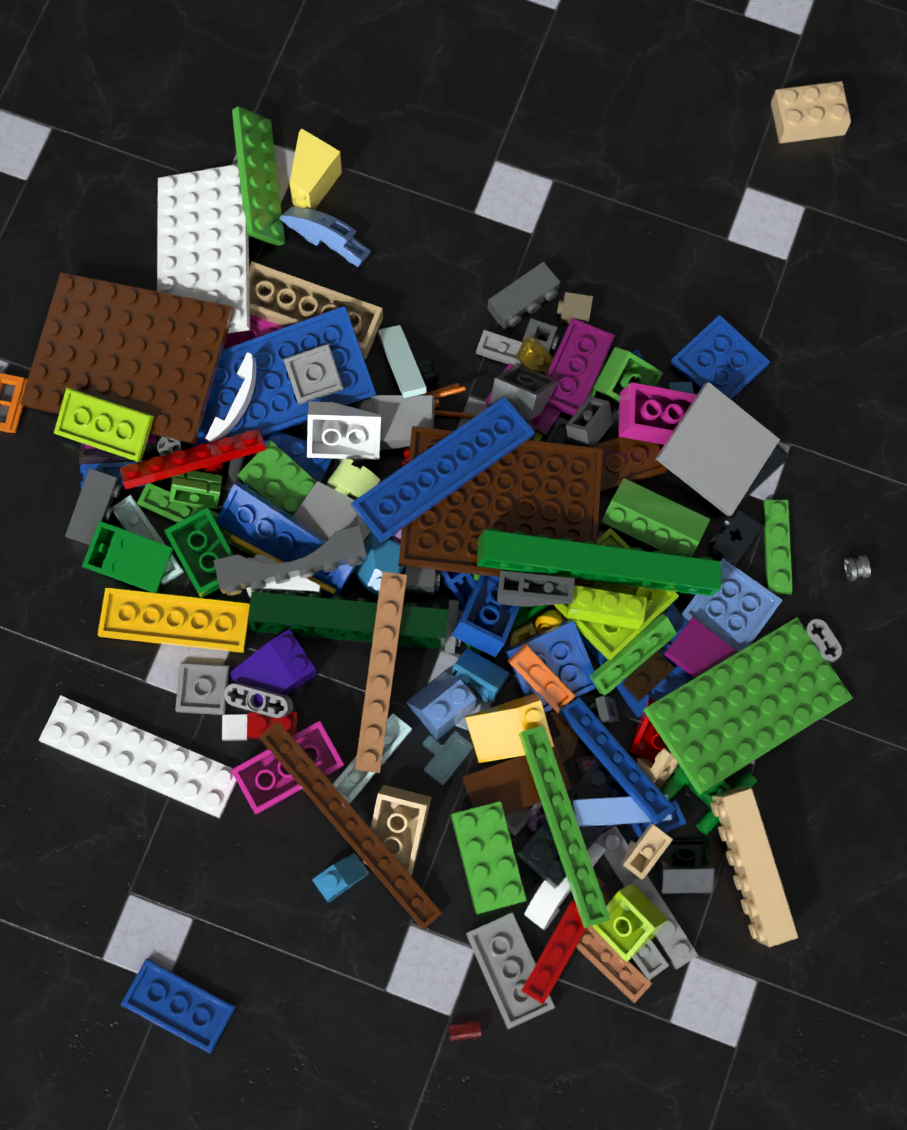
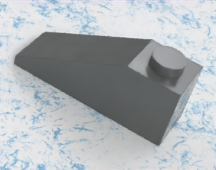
(534, 589)

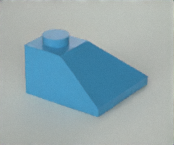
(380, 558)

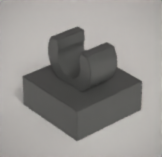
(606, 708)

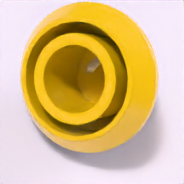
(549, 620)

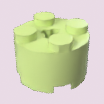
(352, 480)

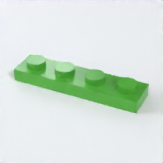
(777, 546)
(633, 655)

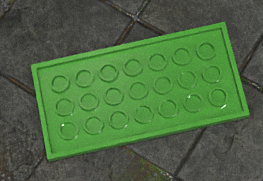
(747, 705)

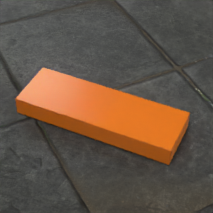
(541, 678)

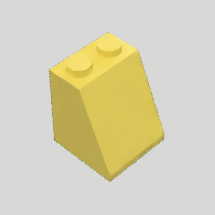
(313, 170)

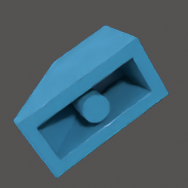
(340, 877)

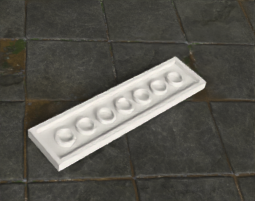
(139, 756)

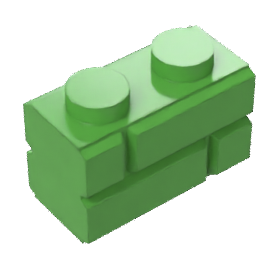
(196, 489)

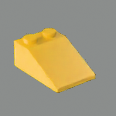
(498, 728)

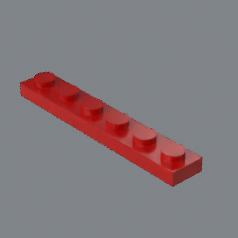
(192, 459)

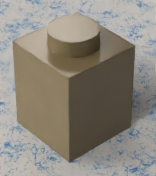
(576, 307)

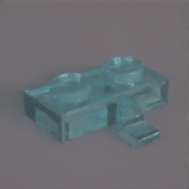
(446, 757)

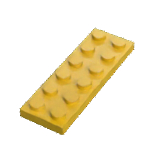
(174, 620)

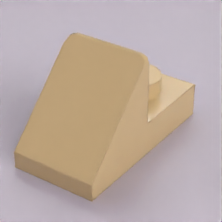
(660, 770)
(646, 851)

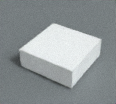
(234, 727)

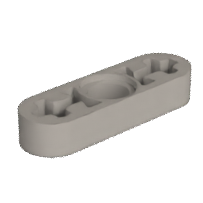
(268, 698)

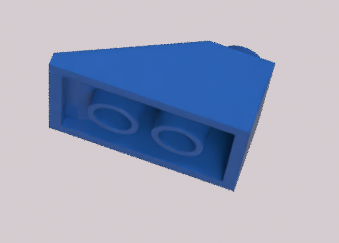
(484, 621)

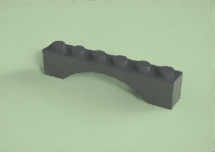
(239, 573)

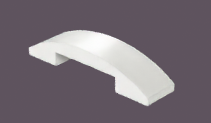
(220, 427)
(547, 899)

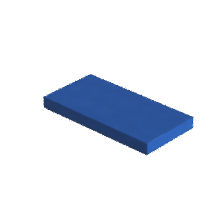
(178, 1006)

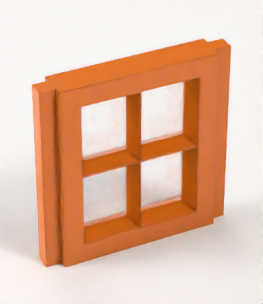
(10, 398)

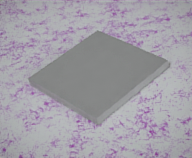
(717, 449)

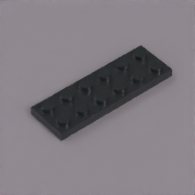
(541, 850)

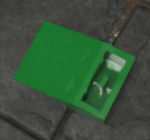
(127, 557)

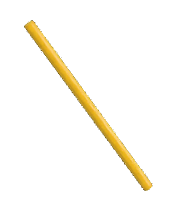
(259, 552)

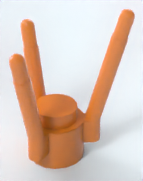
(445, 391)

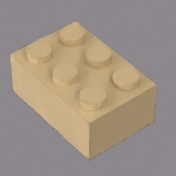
(810, 112)

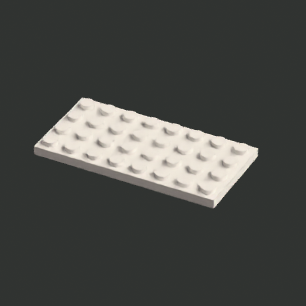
(204, 240)

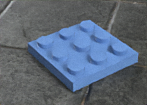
(736, 610)

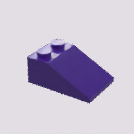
(276, 667)

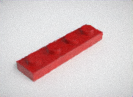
(555, 955)

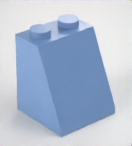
(442, 704)

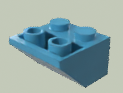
(480, 675)

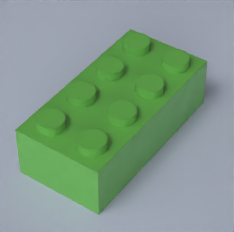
(488, 857)

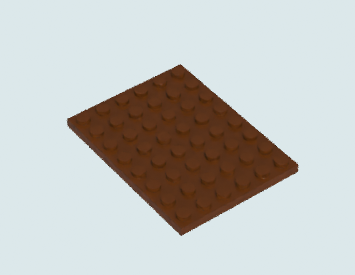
(132, 350)
(530, 491)

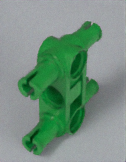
(709, 821)

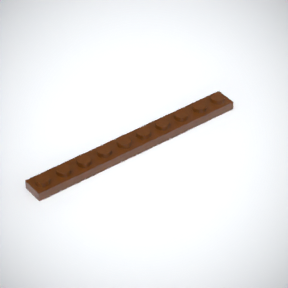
(350, 825)

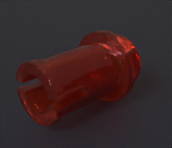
(465, 1031)

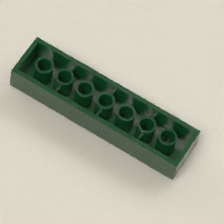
(342, 618)

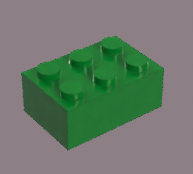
(198, 544)

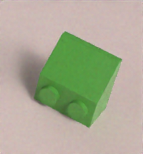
(622, 370)

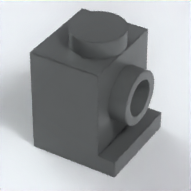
(542, 330)

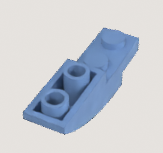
(322, 227)

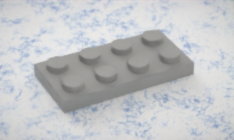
(506, 968)

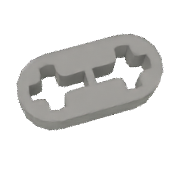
(827, 636)

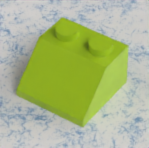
(632, 922)

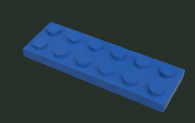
(275, 532)

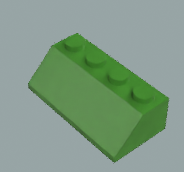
(655, 519)

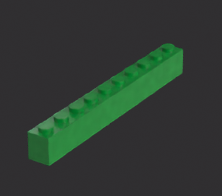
(598, 563)

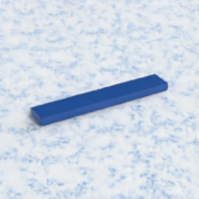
(617, 760)

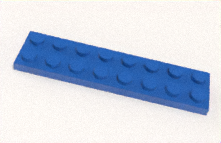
(442, 469)

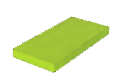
(104, 424)

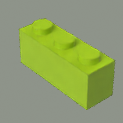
(607, 607)

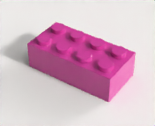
(651, 412)
(268, 782)

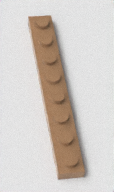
(381, 672)

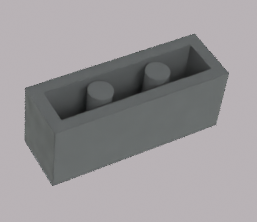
(524, 296)
(93, 505)

